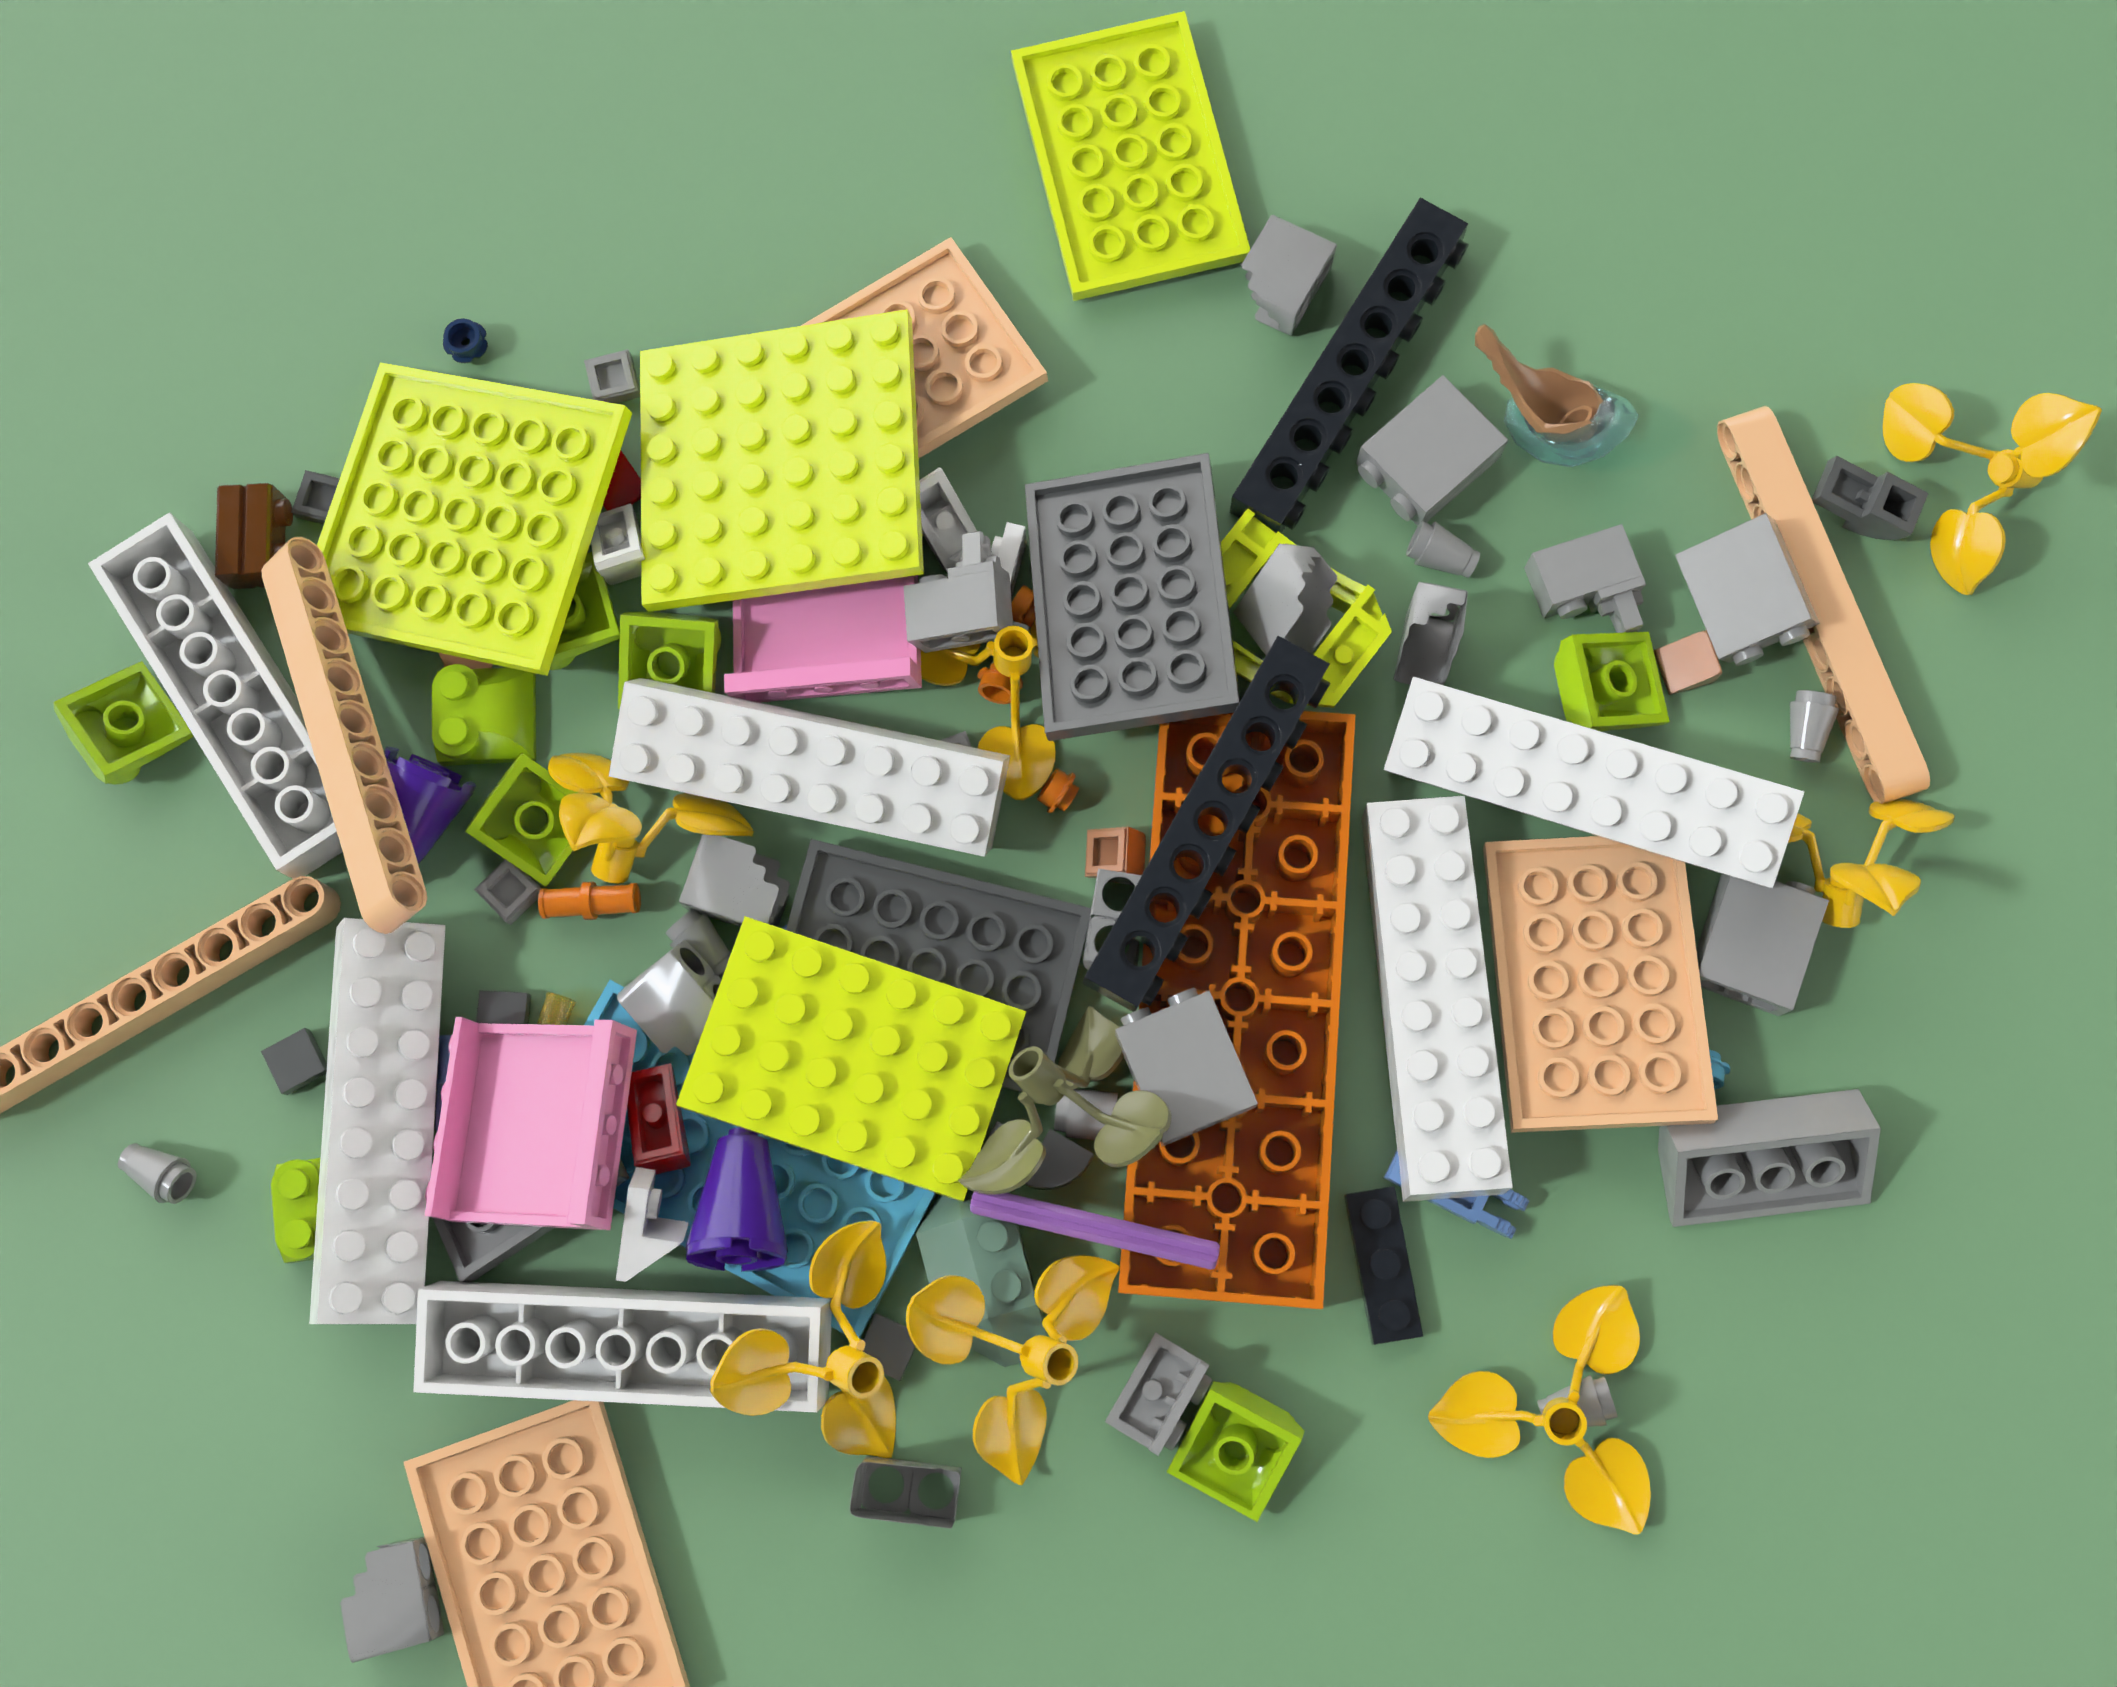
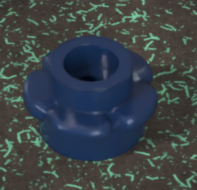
(457, 332)

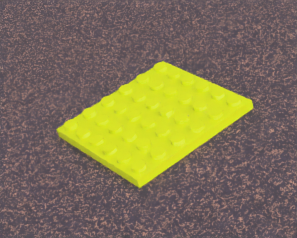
(779, 462)
(468, 514)

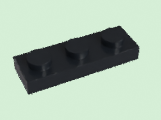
(1383, 1265)

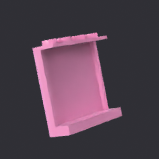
(823, 643)
(531, 1124)

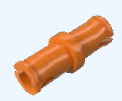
(589, 900)

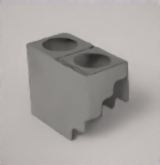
(1286, 272)
(1289, 599)
(1428, 642)
(734, 883)
(1107, 916)
(672, 999)
(912, 1475)
(392, 1602)

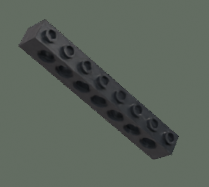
(1425, 232)
(1283, 669)

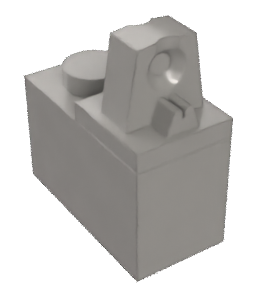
(1591, 572)
(963, 607)

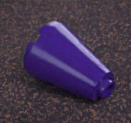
(427, 797)
(739, 1208)

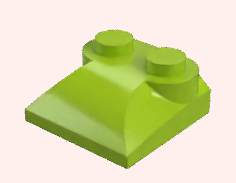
(589, 618)
(668, 649)
(1610, 681)
(483, 715)
(121, 723)
(524, 821)
(295, 1208)
(1237, 1448)

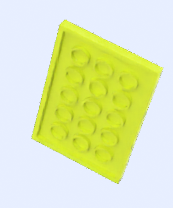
(1130, 156)
(851, 1058)

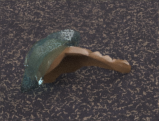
(1556, 413)

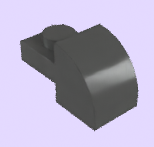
(1870, 504)
(1062, 1163)

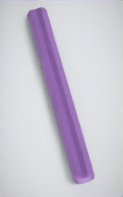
(1097, 1228)

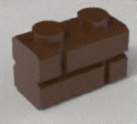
(248, 532)

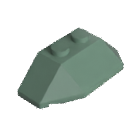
(994, 1259)

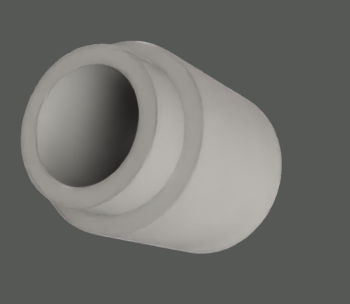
(1076, 1121)

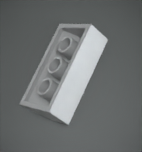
(1771, 1158)

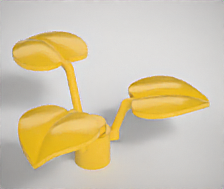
(2049, 436)
(1029, 749)
(595, 820)
(1879, 883)
(946, 1319)
(756, 1367)
(1480, 1413)

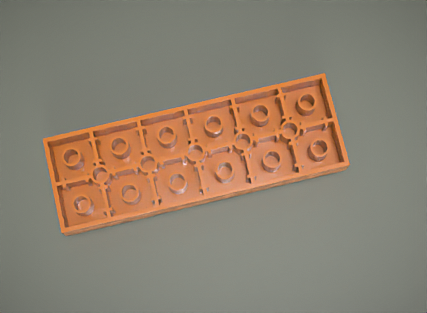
(1274, 970)

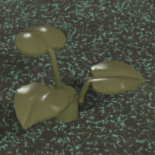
(1092, 1053)

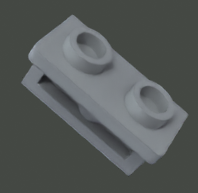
(1158, 1395)

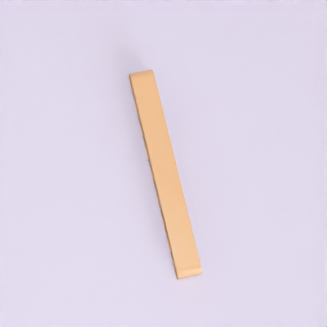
(1841, 642)
(344, 736)
(163, 995)

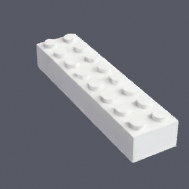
(223, 689)
(809, 766)
(1594, 782)
(1435, 1000)
(377, 1124)
(604, 1342)

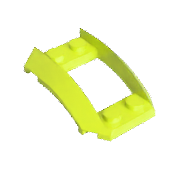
(1348, 644)

